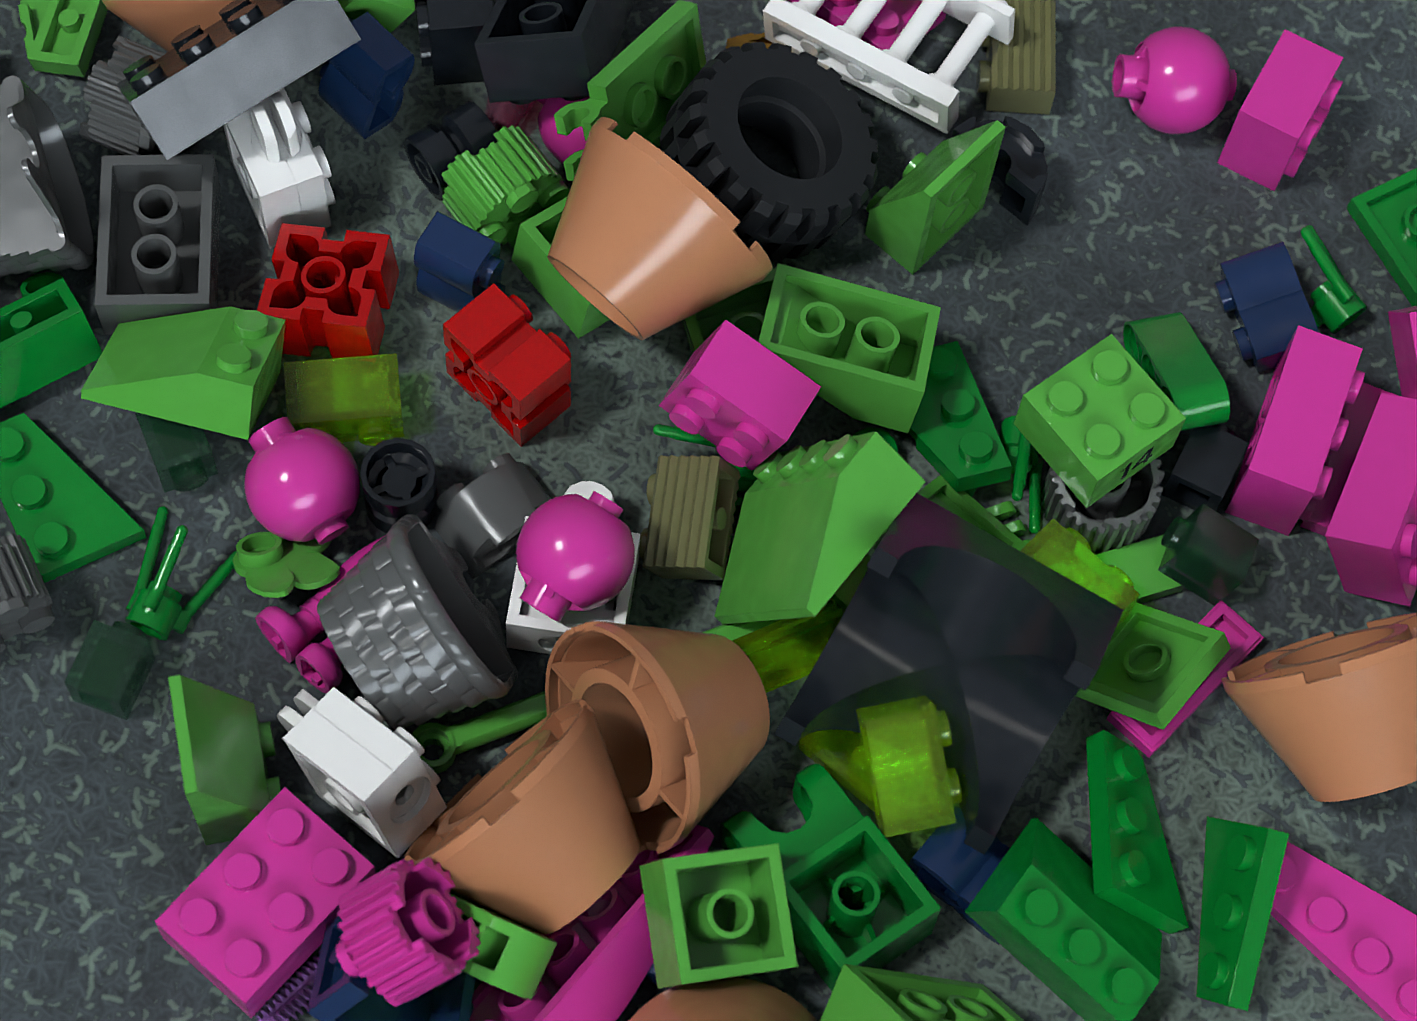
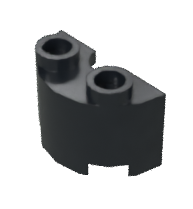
(1018, 168)

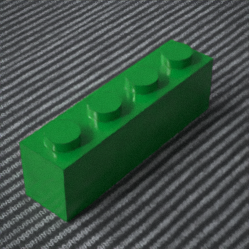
(43, 341)

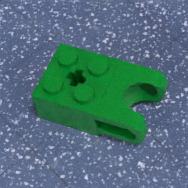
(838, 862)

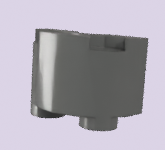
(488, 512)

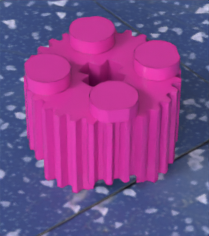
(405, 931)

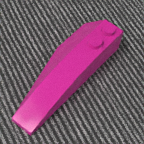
(596, 955)

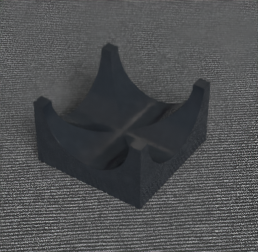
(973, 632)

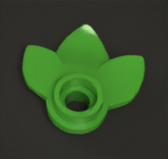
(278, 565)

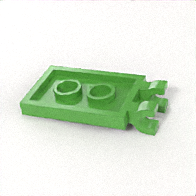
(640, 81)

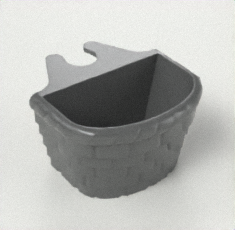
(40, 192)
(416, 629)

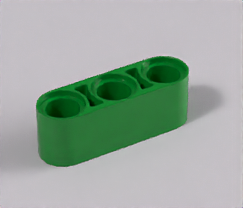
(1179, 367)

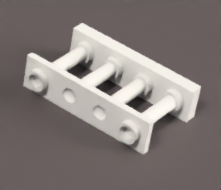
(886, 71)

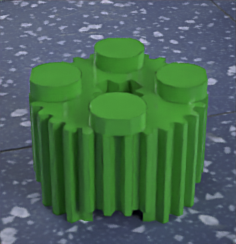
(502, 185)

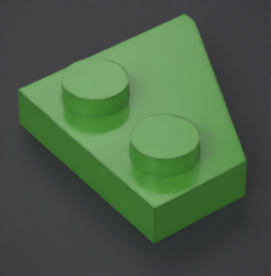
(61, 33)

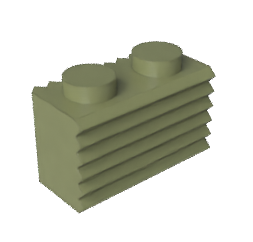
(1022, 73)
(690, 517)

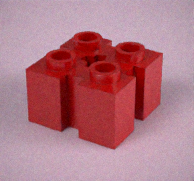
(330, 290)
(508, 363)

